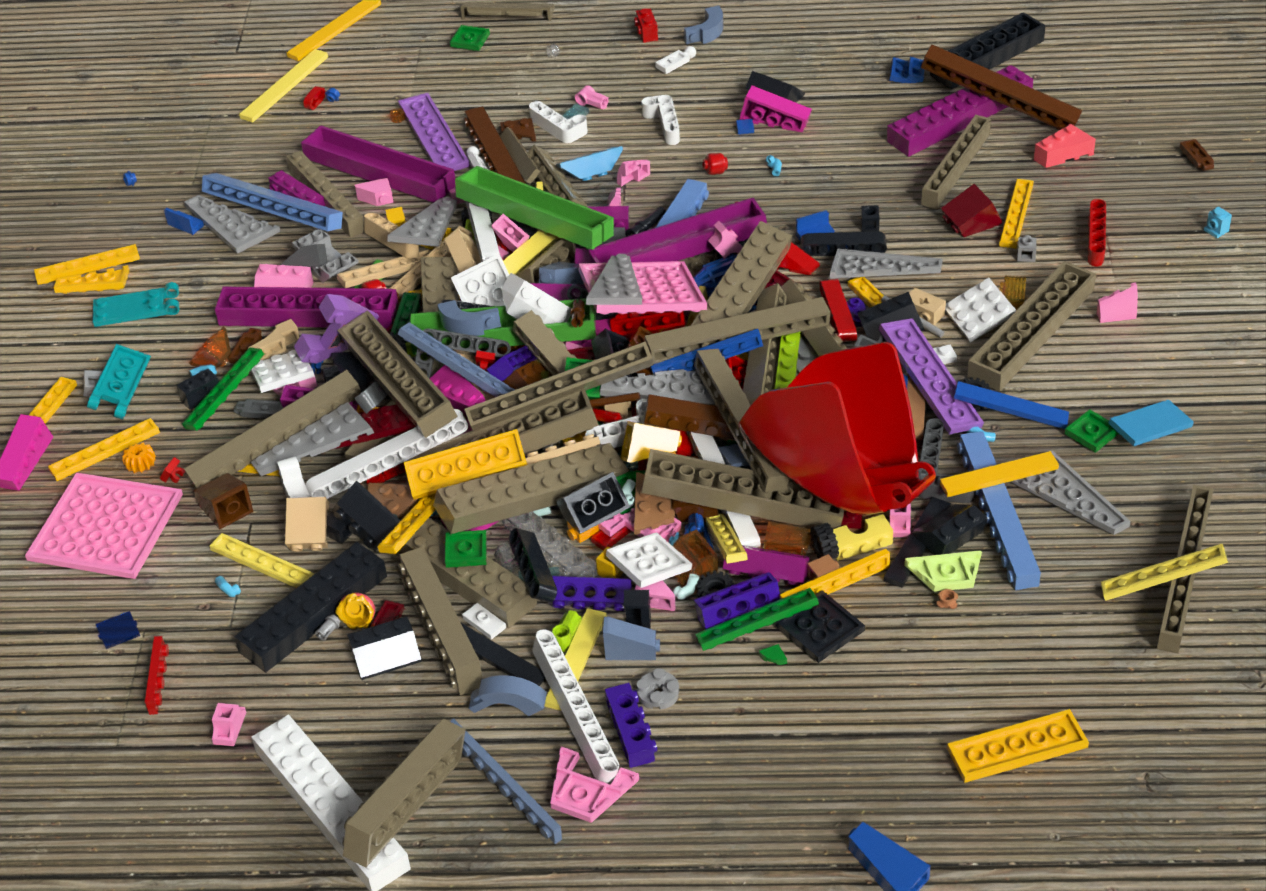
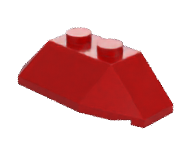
(654, 322)

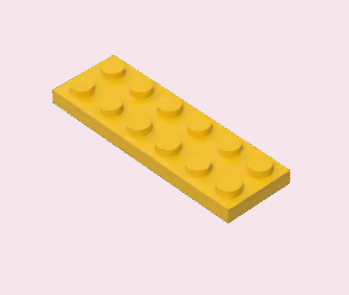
(464, 463)
(1017, 745)

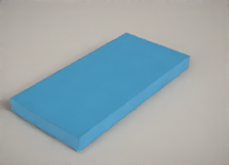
(1151, 422)

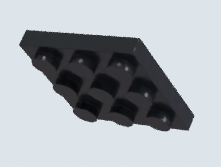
(822, 627)

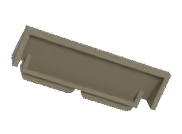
(509, 9)

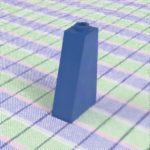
(887, 861)

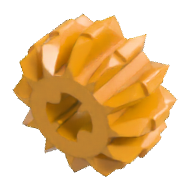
(138, 457)

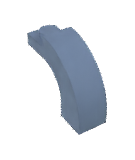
(708, 30)
(465, 322)
(511, 691)

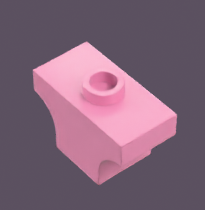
(724, 240)
(901, 521)
(227, 723)

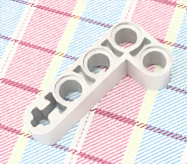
(663, 108)
(563, 129)
(615, 431)
(292, 478)

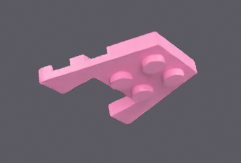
(618, 521)
(583, 795)

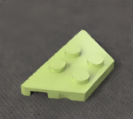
(946, 570)

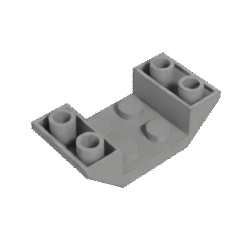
(336, 262)

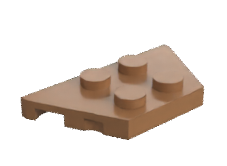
(394, 497)
(650, 509)

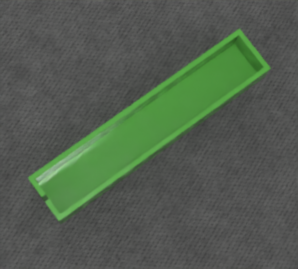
(535, 207)
(562, 331)

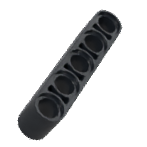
(827, 243)
(532, 565)

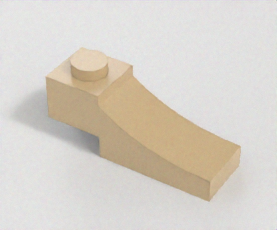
(276, 342)

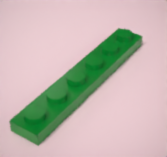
(223, 389)
(756, 619)

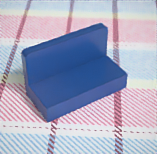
(183, 221)
(813, 224)

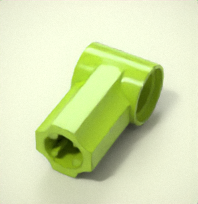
(566, 629)

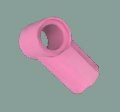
(589, 96)

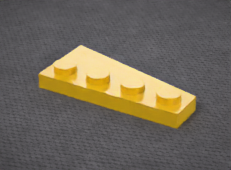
(92, 281)

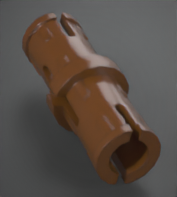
(577, 313)

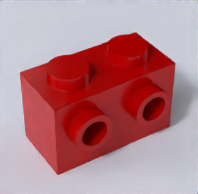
(646, 25)

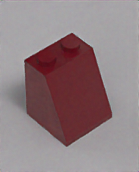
(971, 212)

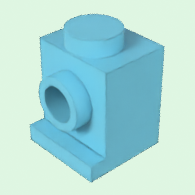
(1218, 222)

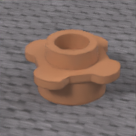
(947, 599)

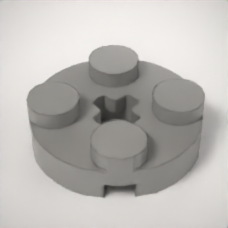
(654, 680)

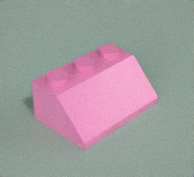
(283, 276)

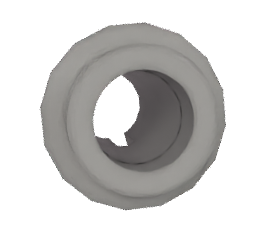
(331, 623)

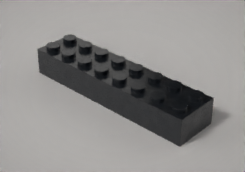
(999, 43)
(305, 609)

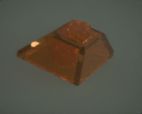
(213, 351)

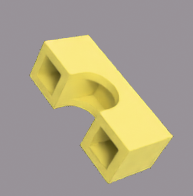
(876, 535)

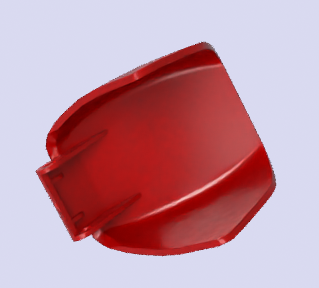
(844, 431)

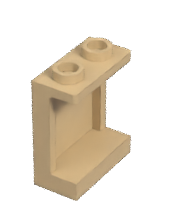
(306, 523)

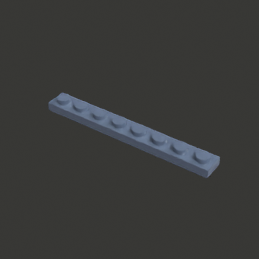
(453, 360)
(510, 788)

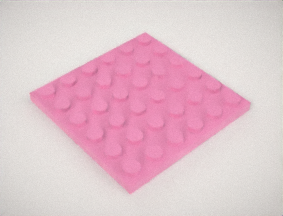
(661, 284)
(104, 525)

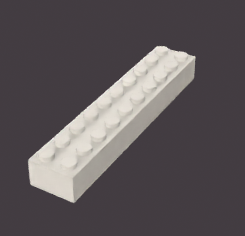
(323, 796)

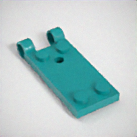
(135, 305)
(122, 371)

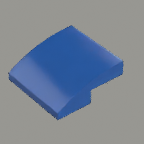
(906, 71)

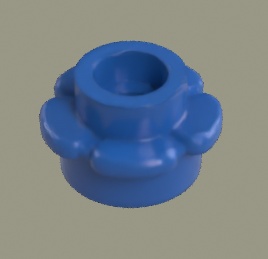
(332, 95)
(129, 178)

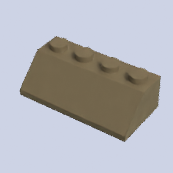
(558, 251)

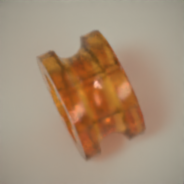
(397, 115)

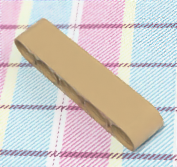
(379, 228)

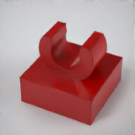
(485, 359)
(171, 471)

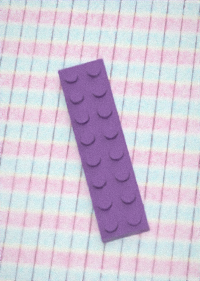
(433, 132)
(930, 375)

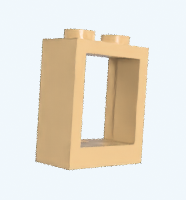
(463, 250)

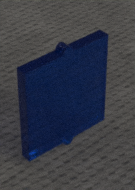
(117, 630)

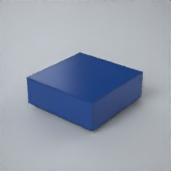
(745, 126)

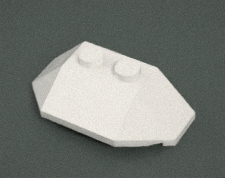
(523, 297)

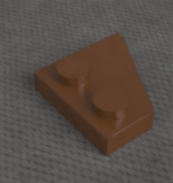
(521, 128)

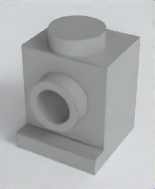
(1026, 243)
(89, 385)

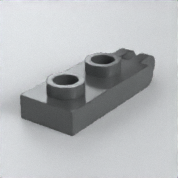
(257, 408)

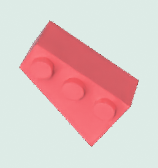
(1063, 145)

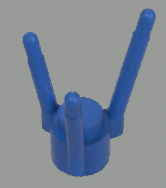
(696, 521)

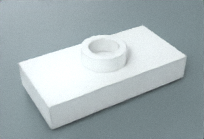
(484, 621)

